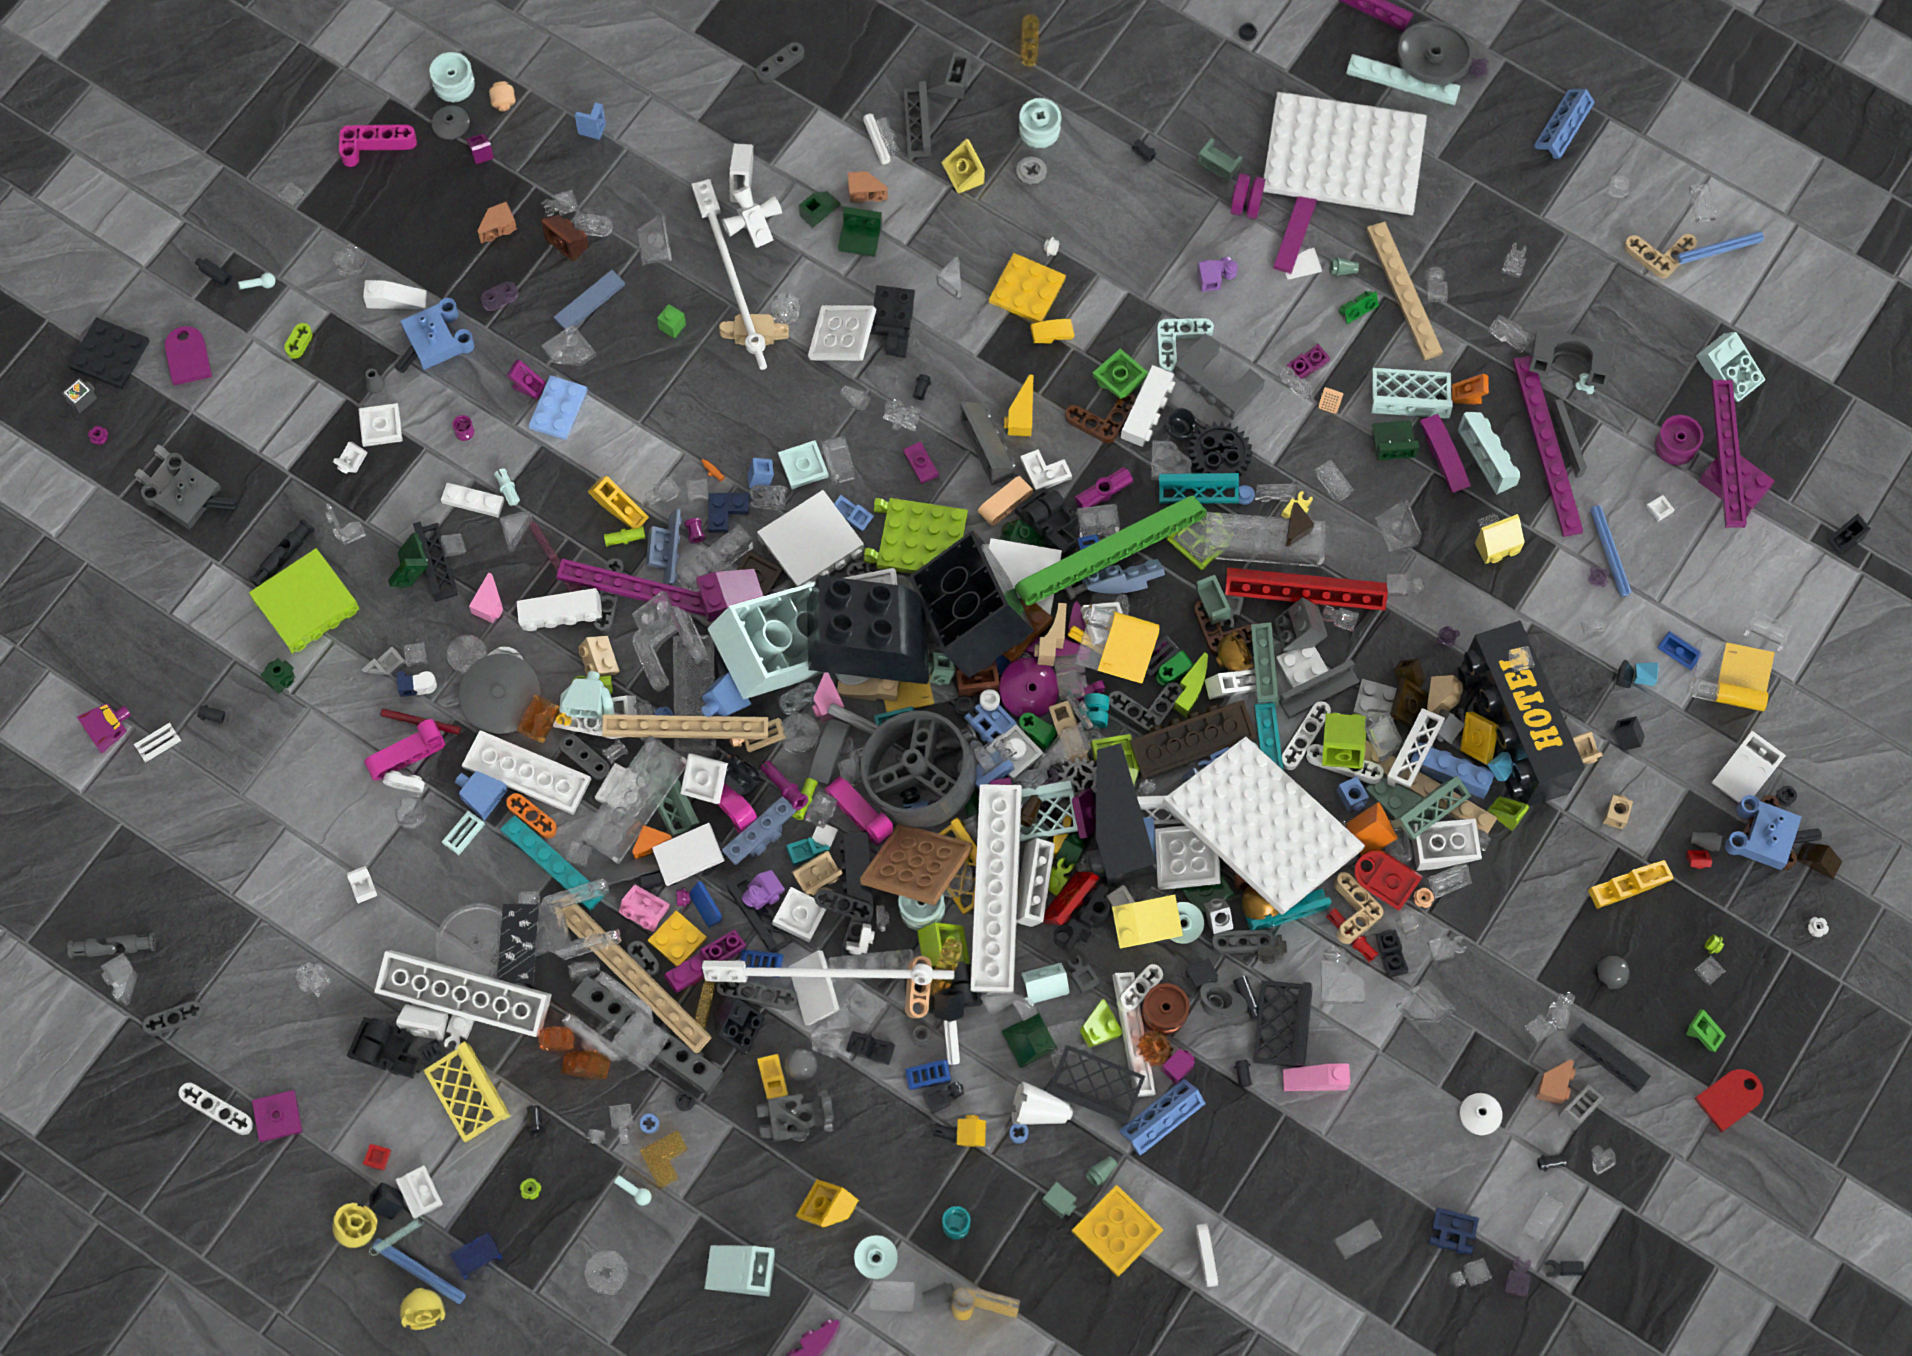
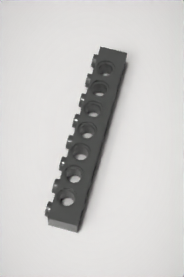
(703, 1082)

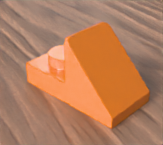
(1470, 390)

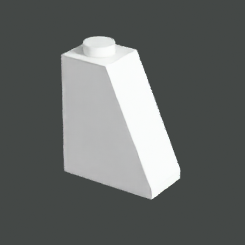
(740, 168)

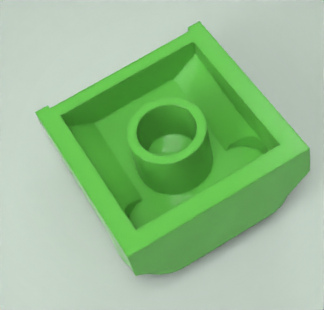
(1120, 374)

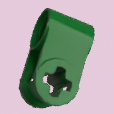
(1176, 667)
(1039, 731)

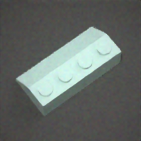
(1488, 452)

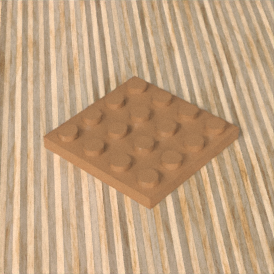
(916, 864)

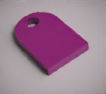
(188, 357)

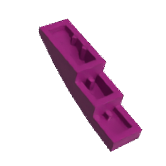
(1444, 453)

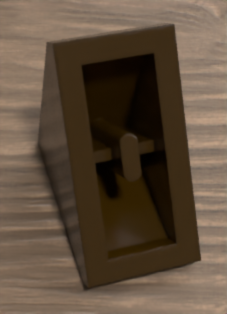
(1299, 525)
(1820, 858)

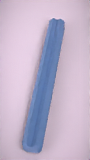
(1720, 247)
(1610, 551)
(421, 1272)

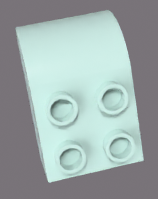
(765, 641)

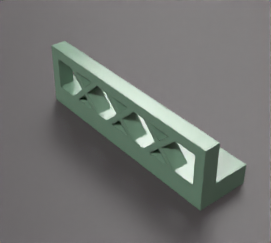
(1265, 663)
(1426, 802)
(682, 808)

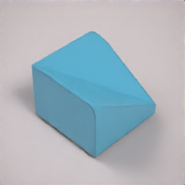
(1646, 673)
(1501, 766)

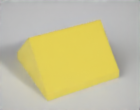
(964, 167)

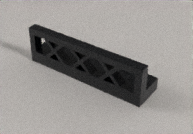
(430, 570)
(754, 920)
(1610, 1058)

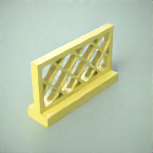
(484, 1086)

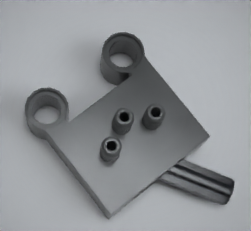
(186, 494)

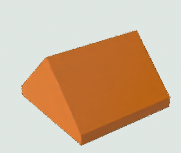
(1372, 828)

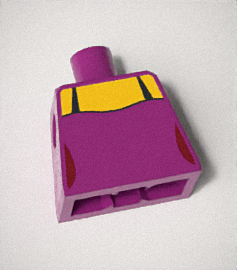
(104, 725)

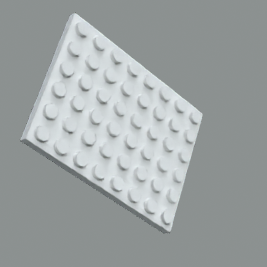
(1344, 153)
(1263, 825)

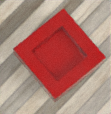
(1699, 858)
(377, 1157)

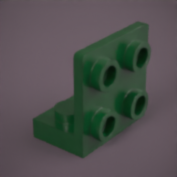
(860, 231)
(1394, 440)

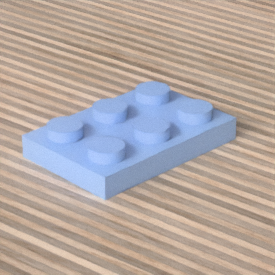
(558, 407)

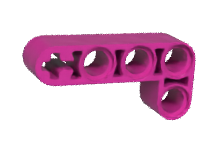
(378, 133)
(407, 751)
(736, 809)
(859, 811)

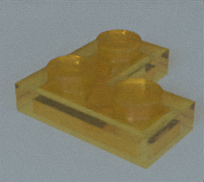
(658, 1156)

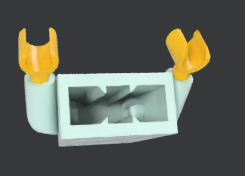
(585, 699)

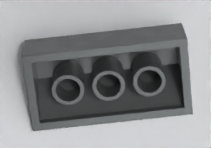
(986, 442)

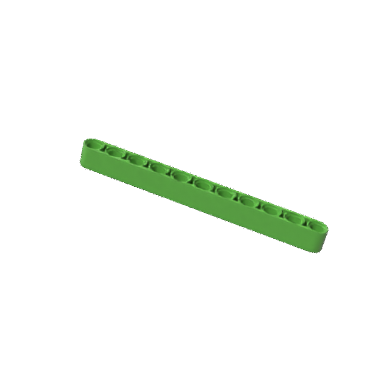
(1110, 550)

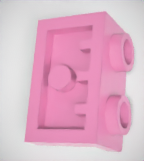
(643, 908)

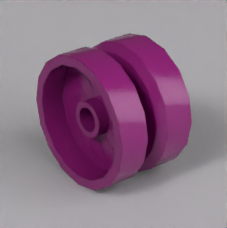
(1247, 196)
(1678, 440)

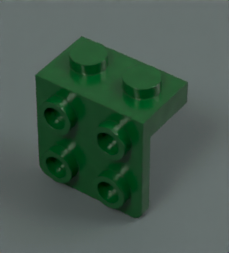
(1020, 532)
(411, 565)

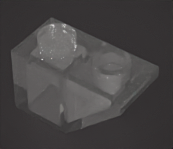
(121, 976)

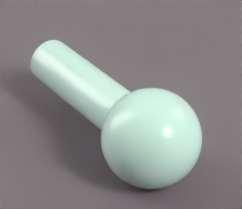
(267, 280)
(642, 1196)

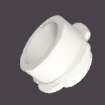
(1051, 246)
(1818, 932)

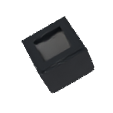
(1625, 675)

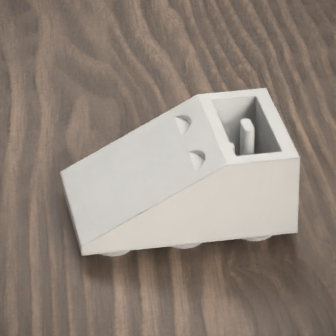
(1748, 768)

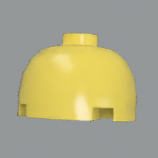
(354, 1225)
(421, 1309)

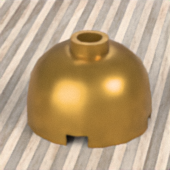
(1233, 653)
(1255, 905)

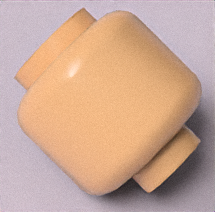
(502, 96)

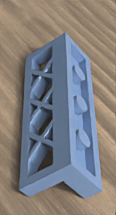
(1568, 122)
(1165, 1118)

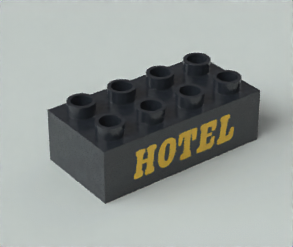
(1526, 714)

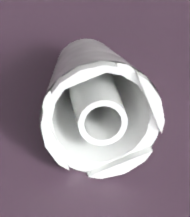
(1039, 1107)

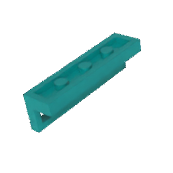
(1199, 481)
(1309, 905)

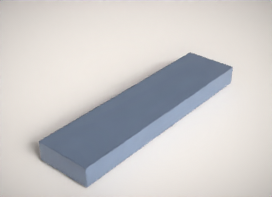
(589, 300)

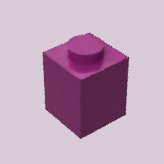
(1178, 1065)

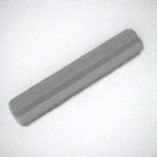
(852, 718)

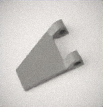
(162, 476)

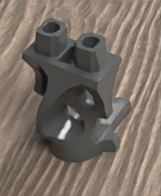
(781, 1117)

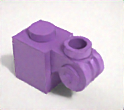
(1210, 273)
(763, 890)

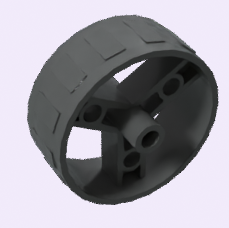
(922, 772)

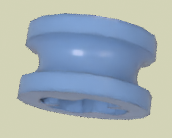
(655, 1120)
(1020, 1139)

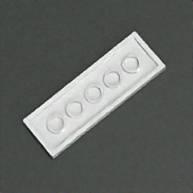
(527, 772)

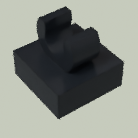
(431, 1052)

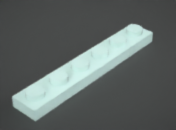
(1400, 79)

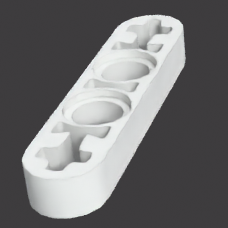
(1307, 736)
(1346, 771)
(216, 1108)

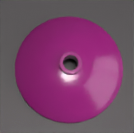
(1015, 687)

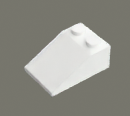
(1446, 844)

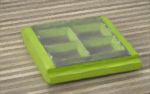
(1190, 543)

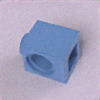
(760, 472)
(1353, 786)

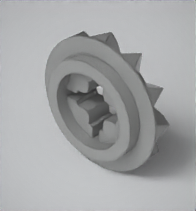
(1028, 164)

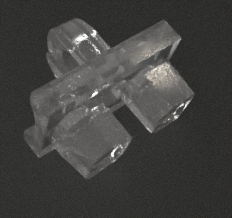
(895, 411)

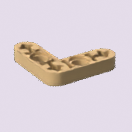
(1664, 260)
(1363, 913)

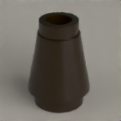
(1030, 811)

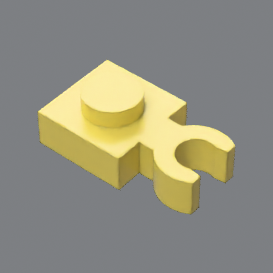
(1303, 503)

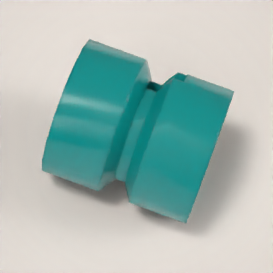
(1098, 706)
(956, 1223)

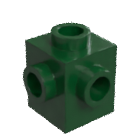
(278, 675)

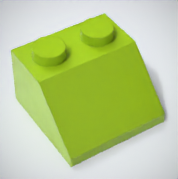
(935, 935)

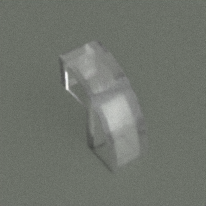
(999, 1000)

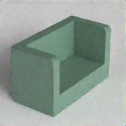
(1218, 161)
(1213, 599)

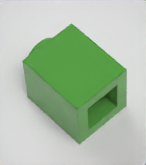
(671, 321)

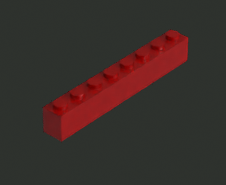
(1313, 588)

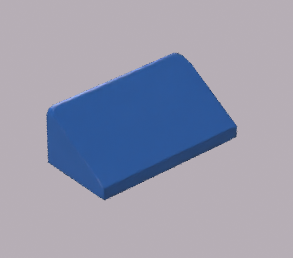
(1679, 650)
(705, 904)

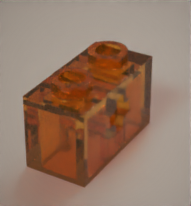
(539, 718)

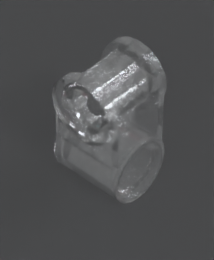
(770, 496)

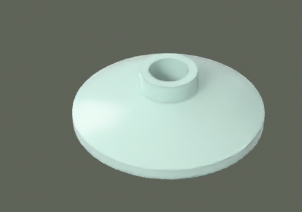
(1195, 923)
(876, 1246)

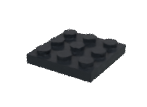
(109, 353)

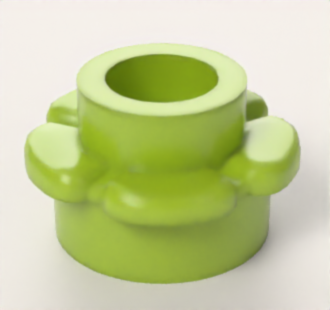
(1714, 944)
(536, 1188)

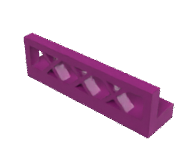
(1383, 11)

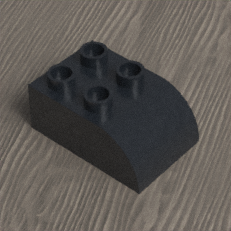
(971, 604)
(867, 630)

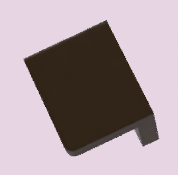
(1411, 670)

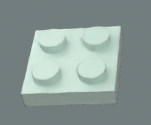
(803, 464)

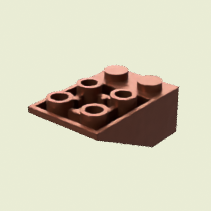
(977, 683)

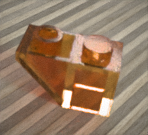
(586, 1065)

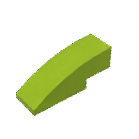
(1191, 686)

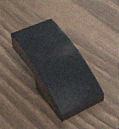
(870, 1048)

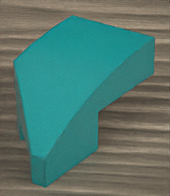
(805, 850)

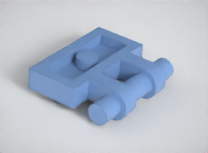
(997, 719)

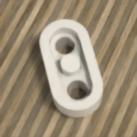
(397, 780)

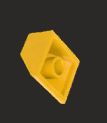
(826, 1204)

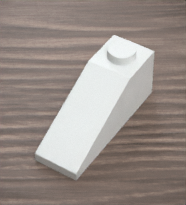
(391, 295)
(1231, 684)

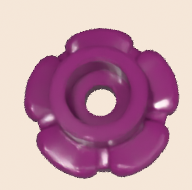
(98, 440)
(682, 897)

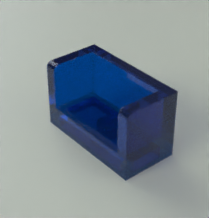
(475, 1254)

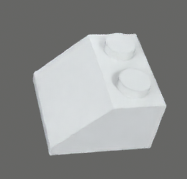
(423, 1021)

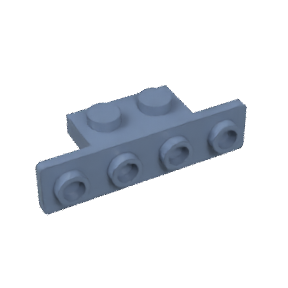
(663, 547)
(760, 832)

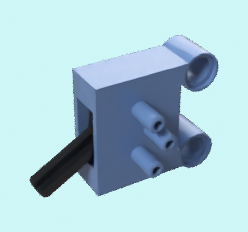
(431, 338)
(1770, 835)

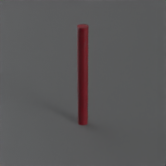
(417, 720)

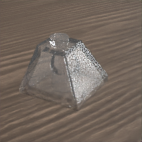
(1425, 1004)

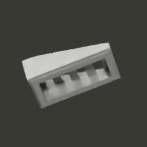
(1573, 1117)

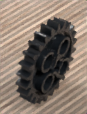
(1215, 436)

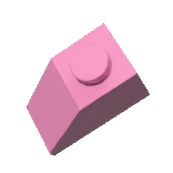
(487, 601)
(824, 697)

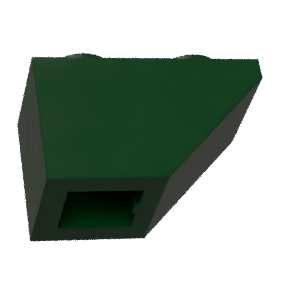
(817, 207)
(1073, 848)

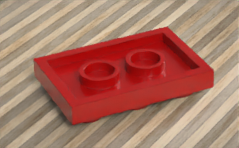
(1070, 898)

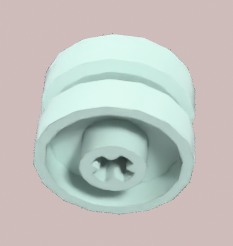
(452, 77)
(1039, 123)
(920, 914)

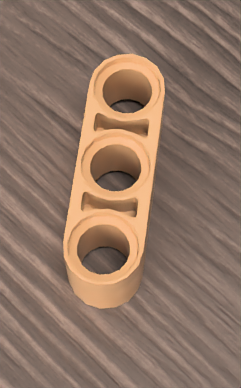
(1005, 500)
(914, 997)

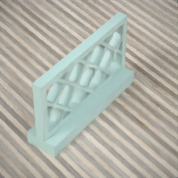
(1411, 404)
(1048, 793)

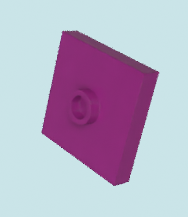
(1085, 812)
(277, 1116)

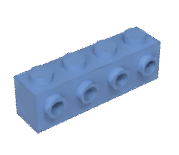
(1443, 766)

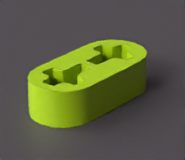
(297, 340)

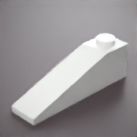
(622, 706)

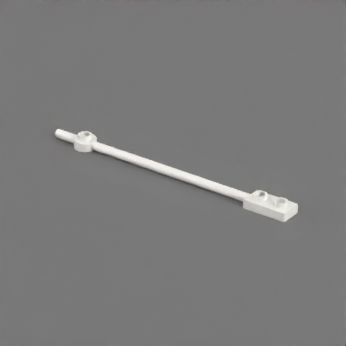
(709, 208)
(738, 972)

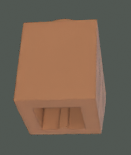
(865, 188)
(496, 222)
(1554, 1083)

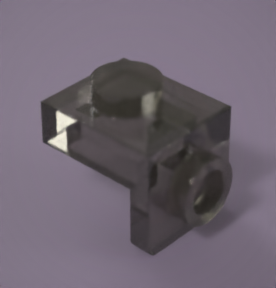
(1270, 954)

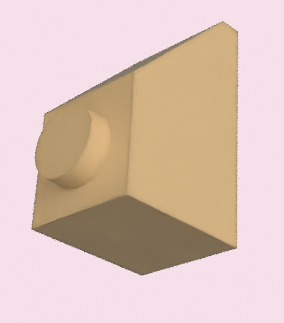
(1444, 693)

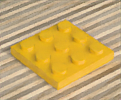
(1027, 288)
(1117, 1230)

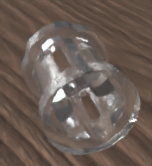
(614, 751)

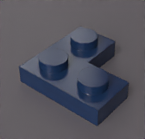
(721, 506)

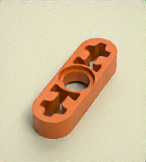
(531, 807)

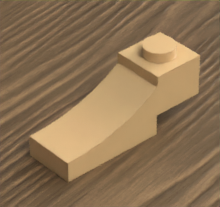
(1054, 639)
(870, 690)

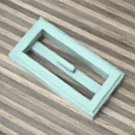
(469, 837)

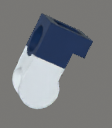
(415, 684)

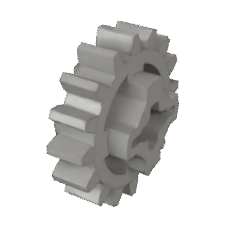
(1078, 767)

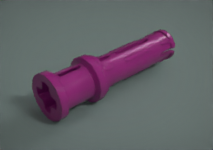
(788, 790)

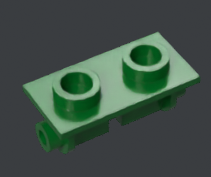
(1364, 304)

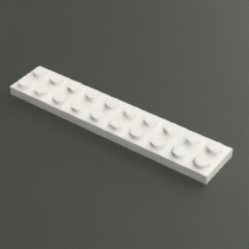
(996, 888)

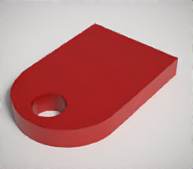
(1388, 878)
(1729, 1099)

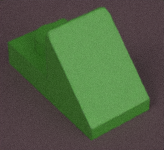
(1706, 1031)

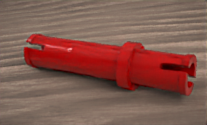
(1359, 943)

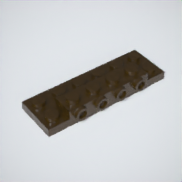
(1191, 738)

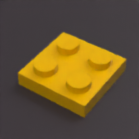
(1478, 737)
(677, 939)

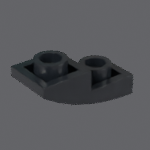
(1391, 953)

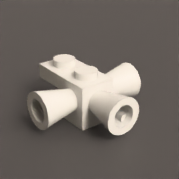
(752, 217)

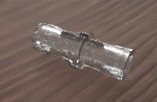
(888, 136)

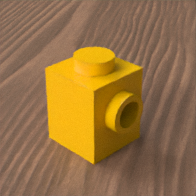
(971, 1131)

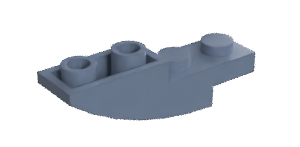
(1116, 580)

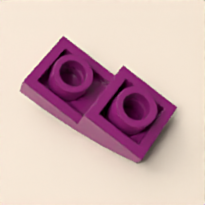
(1309, 362)

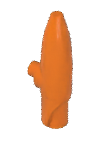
(712, 470)

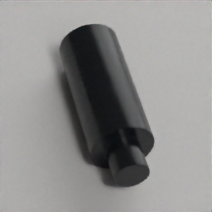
(213, 271)
(1244, 988)

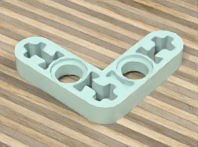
(1171, 336)

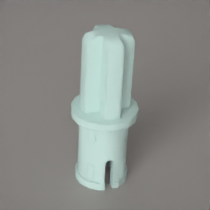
(507, 487)

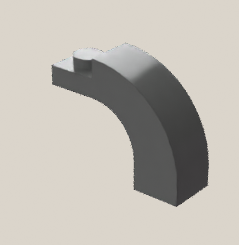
(829, 750)

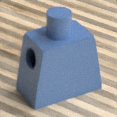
(723, 698)
(481, 792)

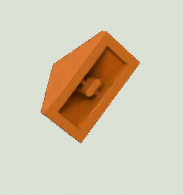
(647, 839)

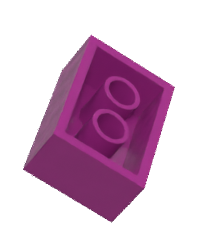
(1755, 482)

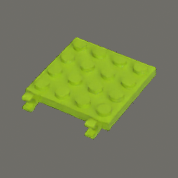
(915, 533)

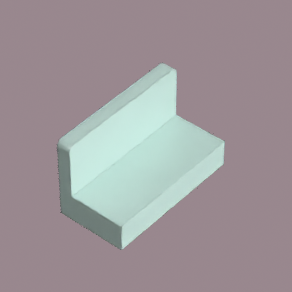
(1046, 982)

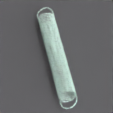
(382, 1245)

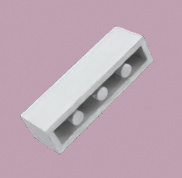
(1147, 406)
(559, 609)
(1034, 882)

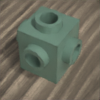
(941, 669)

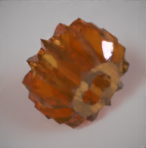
(556, 1039)
(1155, 1047)

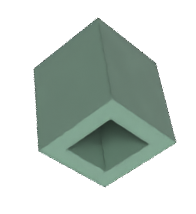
(1060, 1200)

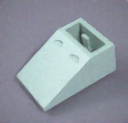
(1730, 360)
(740, 1269)

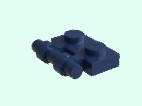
(1455, 1224)

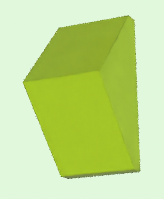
(1508, 811)

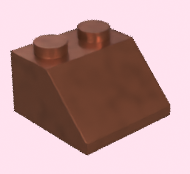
(564, 236)

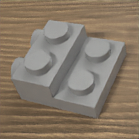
(1374, 696)

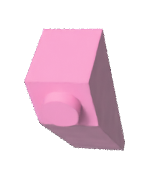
(1317, 1078)

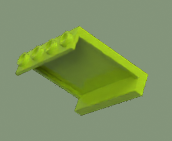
(304, 601)

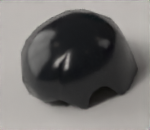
(1181, 424)

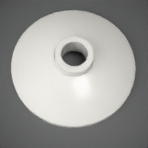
(1473, 1120)

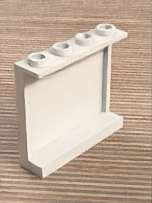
(811, 540)
(1024, 560)

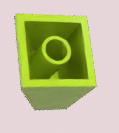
(1344, 740)

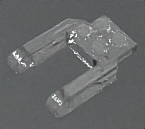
(656, 624)
(553, 929)
(638, 1038)

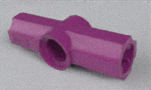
(1113, 483)

